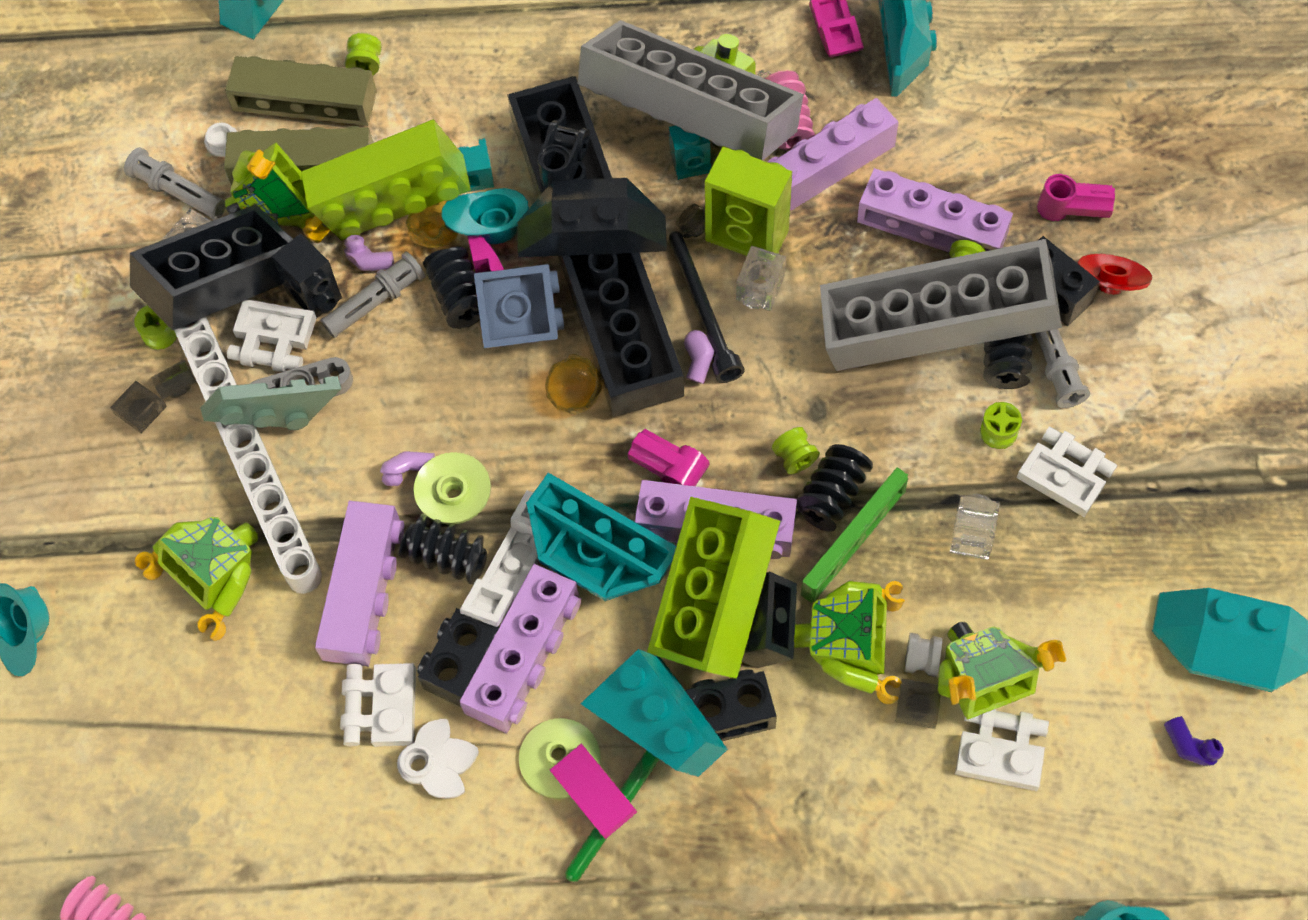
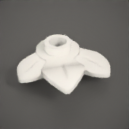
(443, 757)

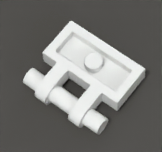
(274, 325)
(1062, 479)
(392, 705)
(999, 759)

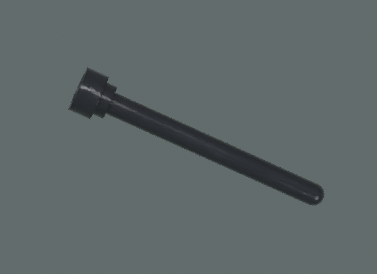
(725, 364)

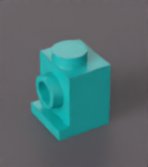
(689, 153)
(478, 166)

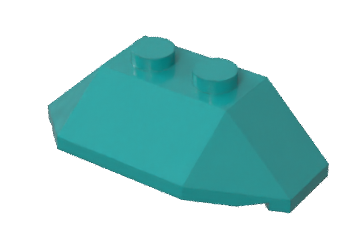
(906, 40)
(594, 542)
(1233, 637)

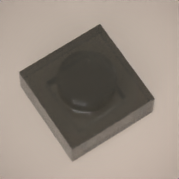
(174, 380)
(138, 407)
(918, 704)

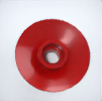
(1116, 273)

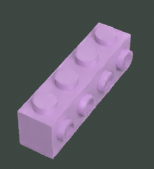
(838, 150)
(930, 214)
(664, 507)
(359, 584)
(520, 649)

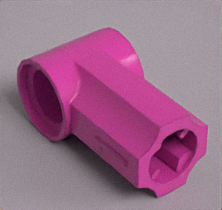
(1074, 199)
(667, 460)

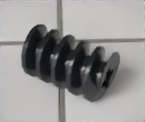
(454, 286)
(1008, 362)
(832, 485)
(444, 550)

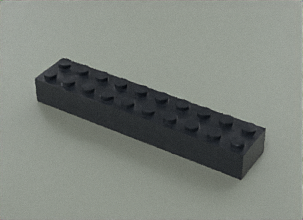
(607, 289)

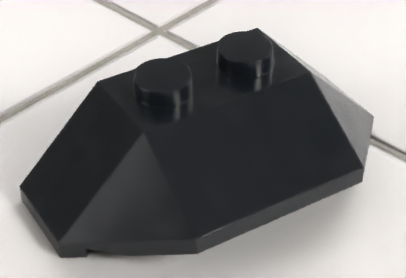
(591, 220)

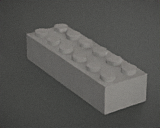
(690, 89)
(940, 305)

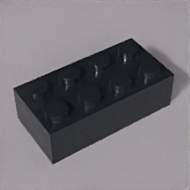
(208, 266)

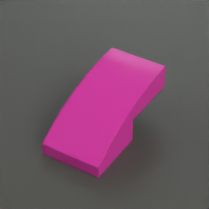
(836, 27)
(483, 255)
(593, 791)

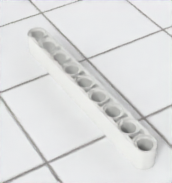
(250, 460)

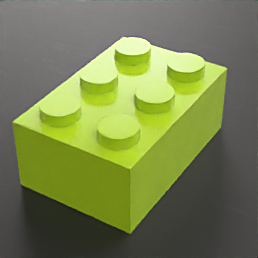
(747, 202)

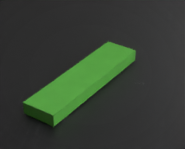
(854, 535)

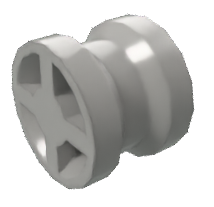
(923, 654)

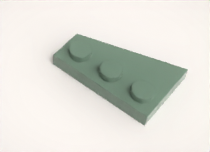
(258, 405)

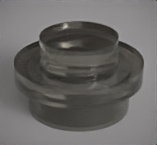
(692, 221)

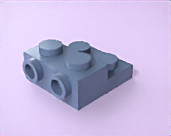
(518, 305)

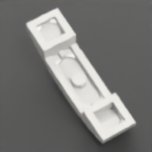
(496, 591)

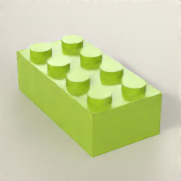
(386, 180)
(713, 587)

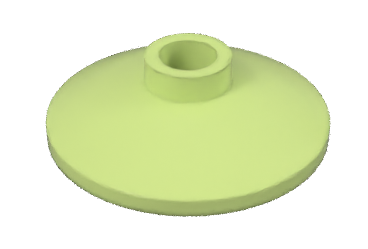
(449, 473)
(536, 752)

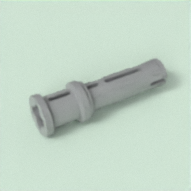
(162, 177)
(391, 283)
(1062, 368)

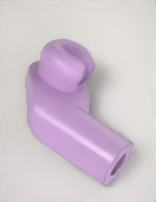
(364, 258)
(701, 354)
(401, 463)

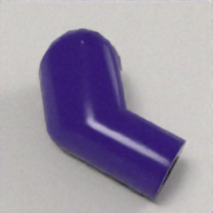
(1190, 748)

